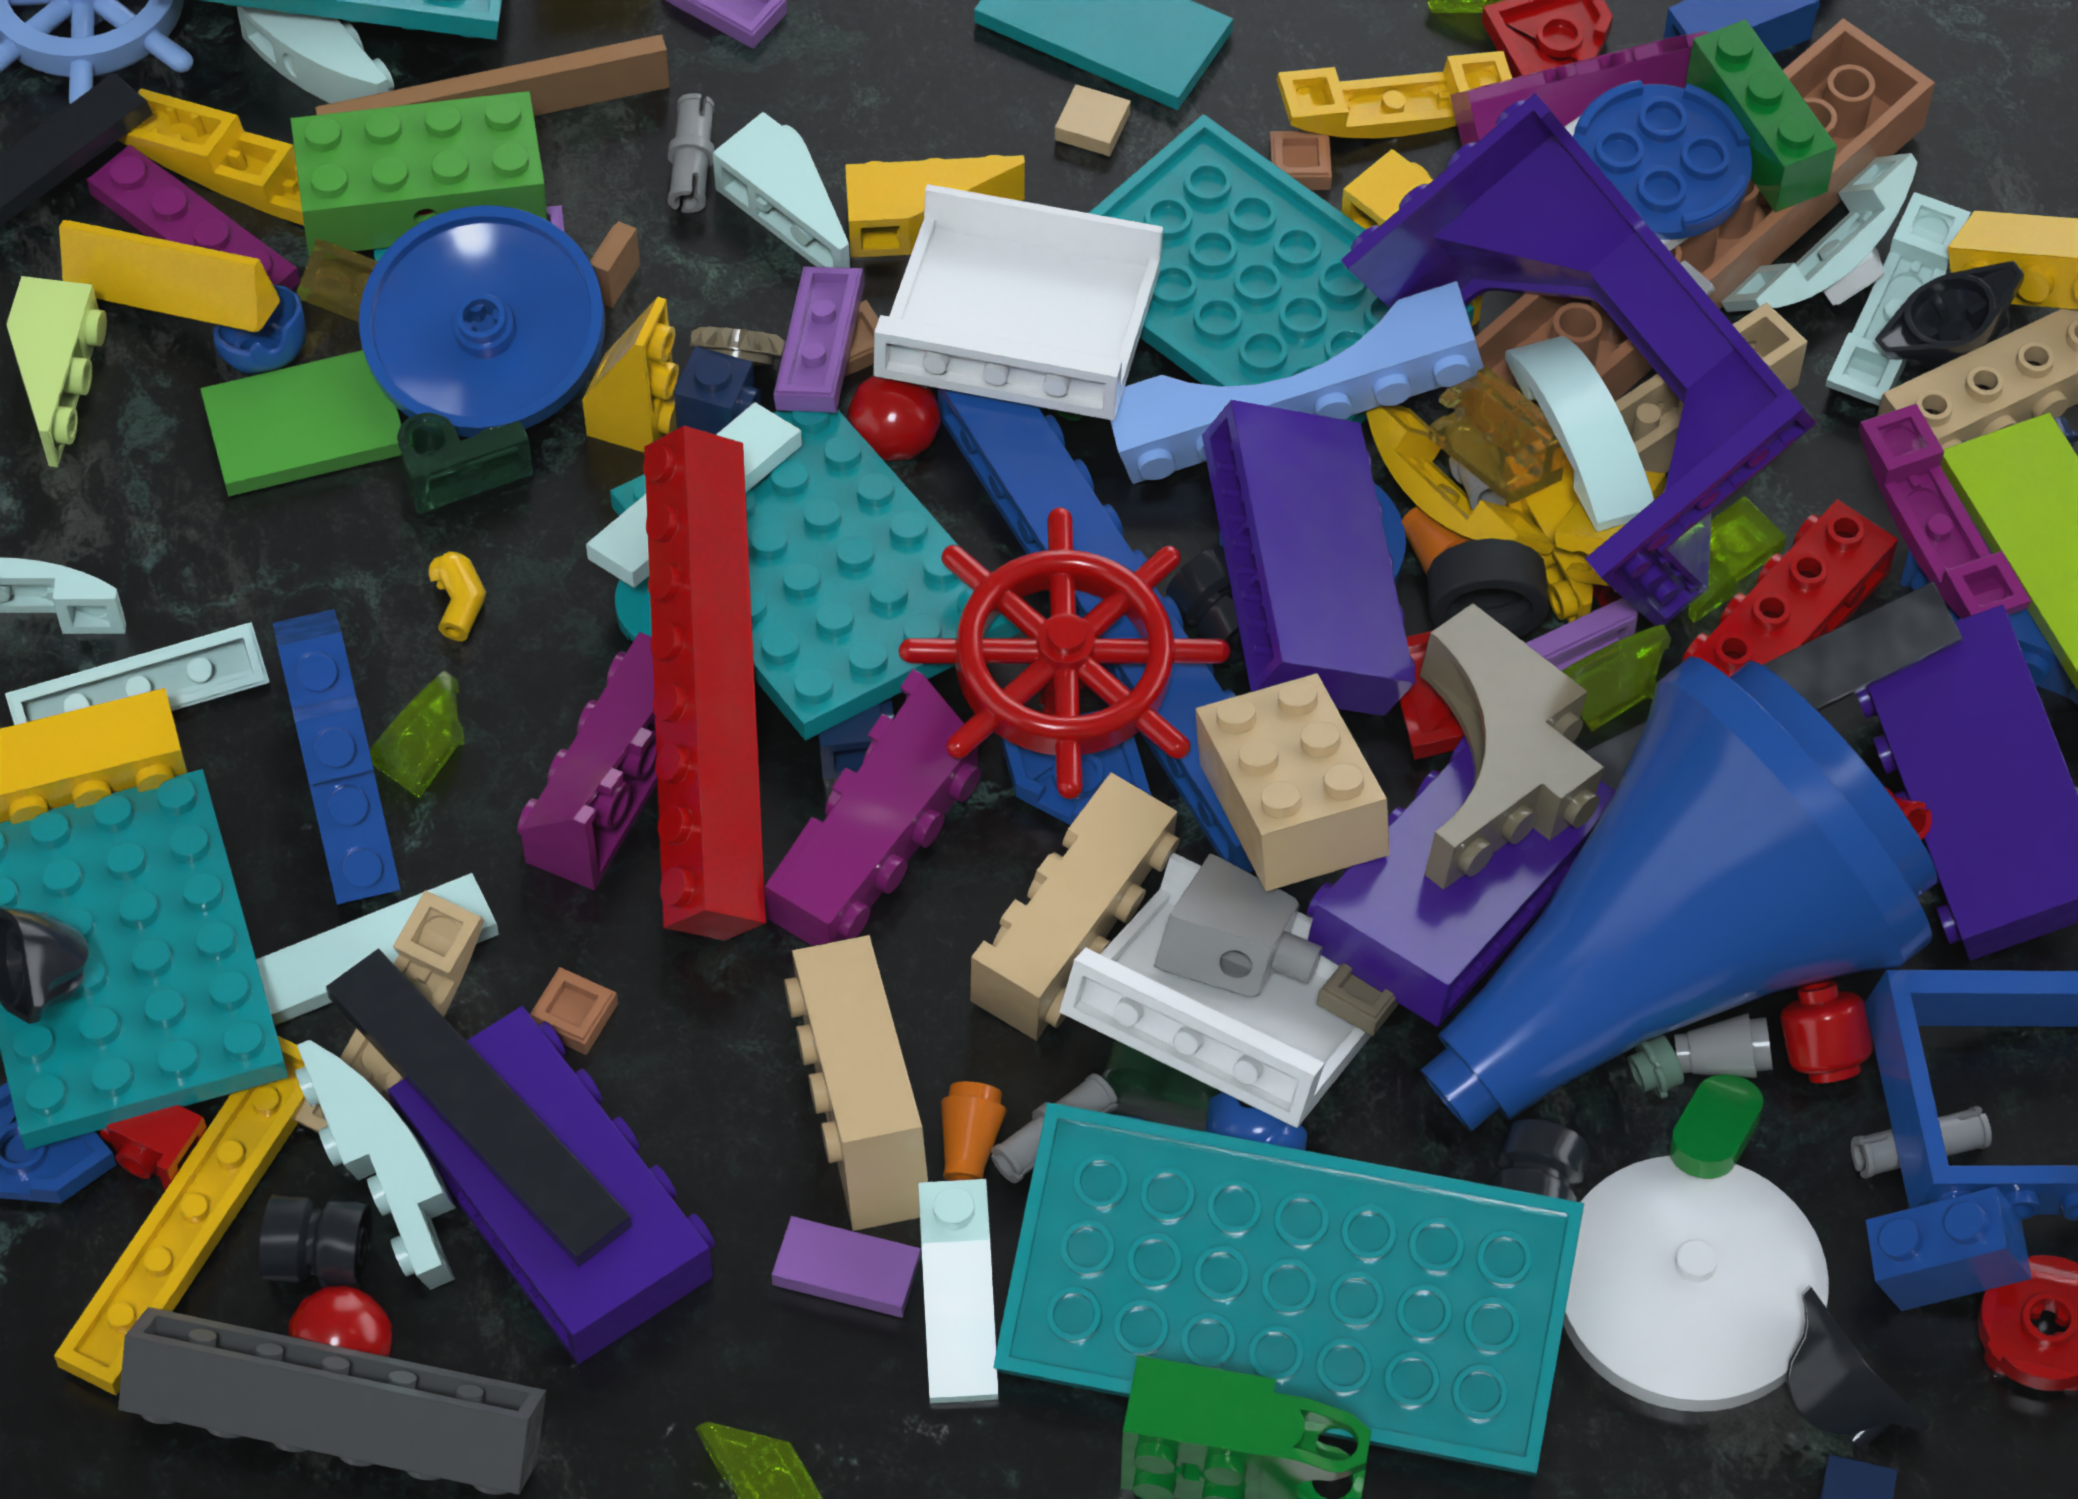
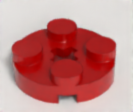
(2017, 1346)

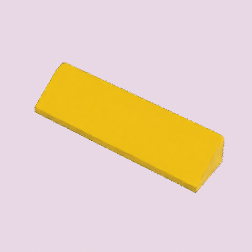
(168, 276)

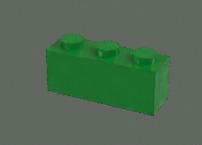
(1787, 142)

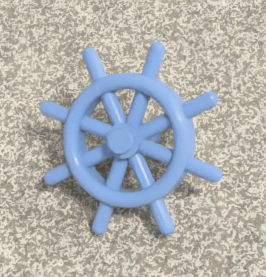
(88, 54)

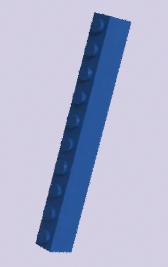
(1027, 475)

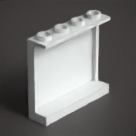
(1021, 303)
(1261, 1049)

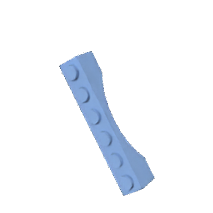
(1412, 350)

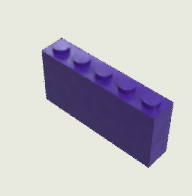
(1308, 554)
(1997, 786)
(1433, 941)
(630, 1277)

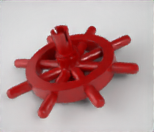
(1064, 653)

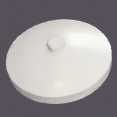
(1691, 1285)

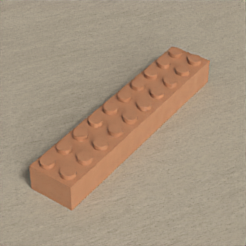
(1869, 109)

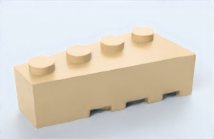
(1073, 905)
(858, 1080)

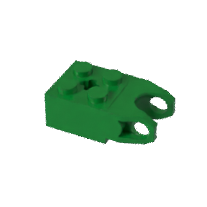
(1230, 1437)

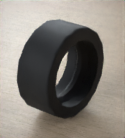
(1485, 566)

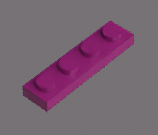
(173, 212)

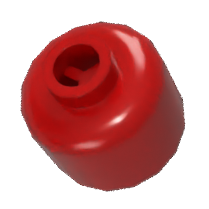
(1826, 1032)

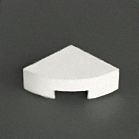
(1863, 275)

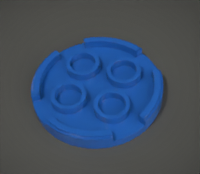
(1669, 154)

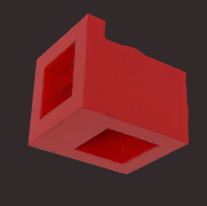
(155, 1141)

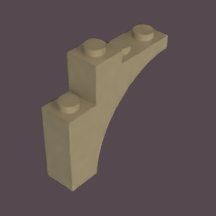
(1521, 735)

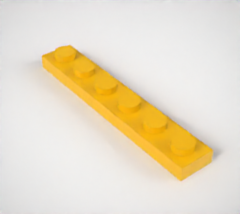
(185, 1223)

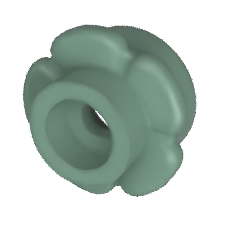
(1656, 1066)

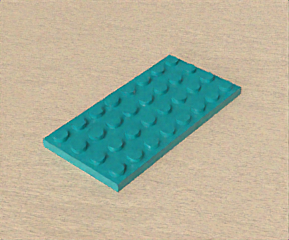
(1338, 1276)

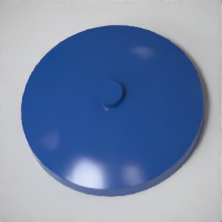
(482, 319)

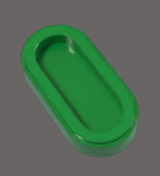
(1716, 1126)

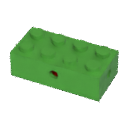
(390, 168)

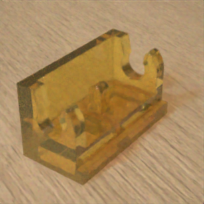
(1499, 436)

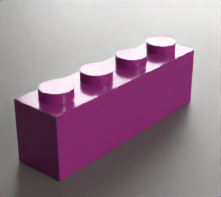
(1573, 86)
(600, 780)
(873, 821)

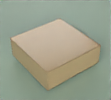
(1092, 120)

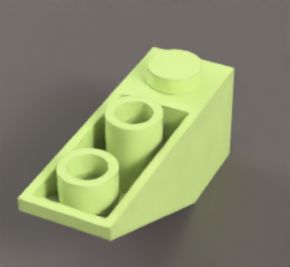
(53, 340)

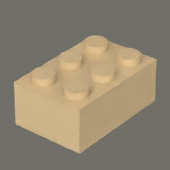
(1292, 782)

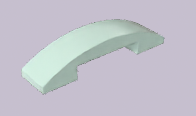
(1872, 204)
(1914, 259)
(1588, 427)
(77, 598)

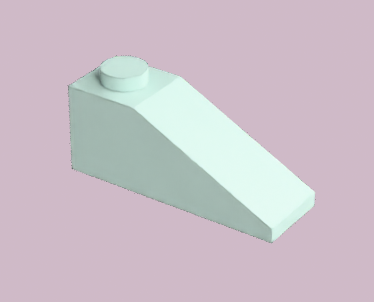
(777, 184)
(958, 1291)

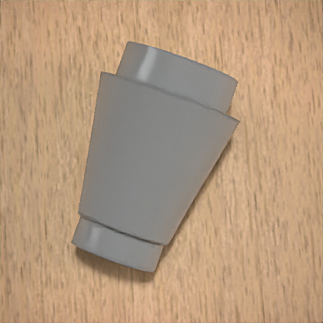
(1727, 1047)

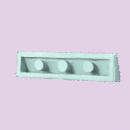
(188, 670)

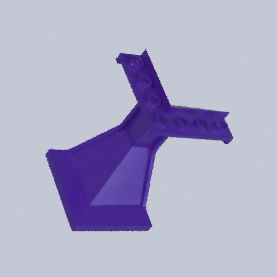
(1544, 220)

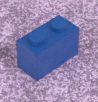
(1948, 1249)

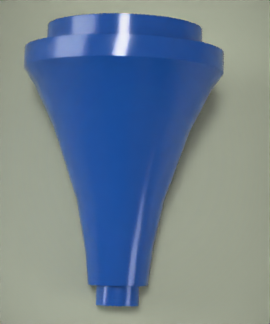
(1721, 872)

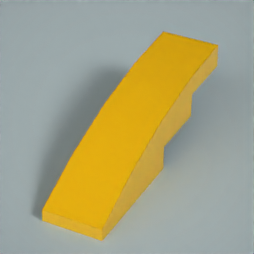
(219, 154)

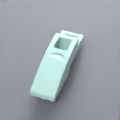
(315, 53)
(373, 1139)

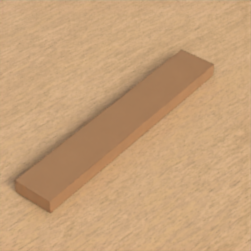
(553, 82)

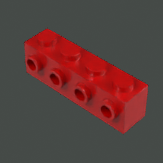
(1803, 593)

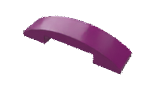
(1933, 519)

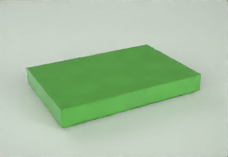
(300, 422)

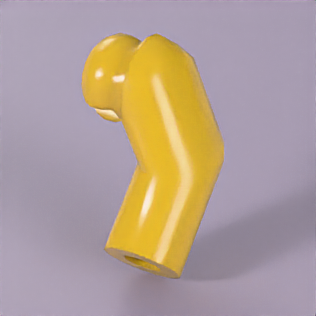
(465, 589)

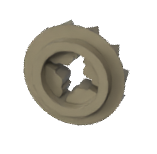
(741, 343)

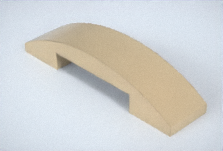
(433, 957)

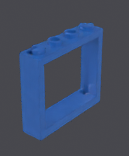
(1963, 998)

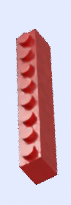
(703, 685)

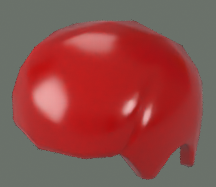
(895, 417)
(343, 1319)

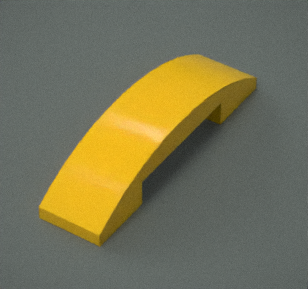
(1386, 104)
(1410, 457)

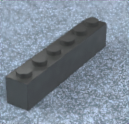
(331, 1401)

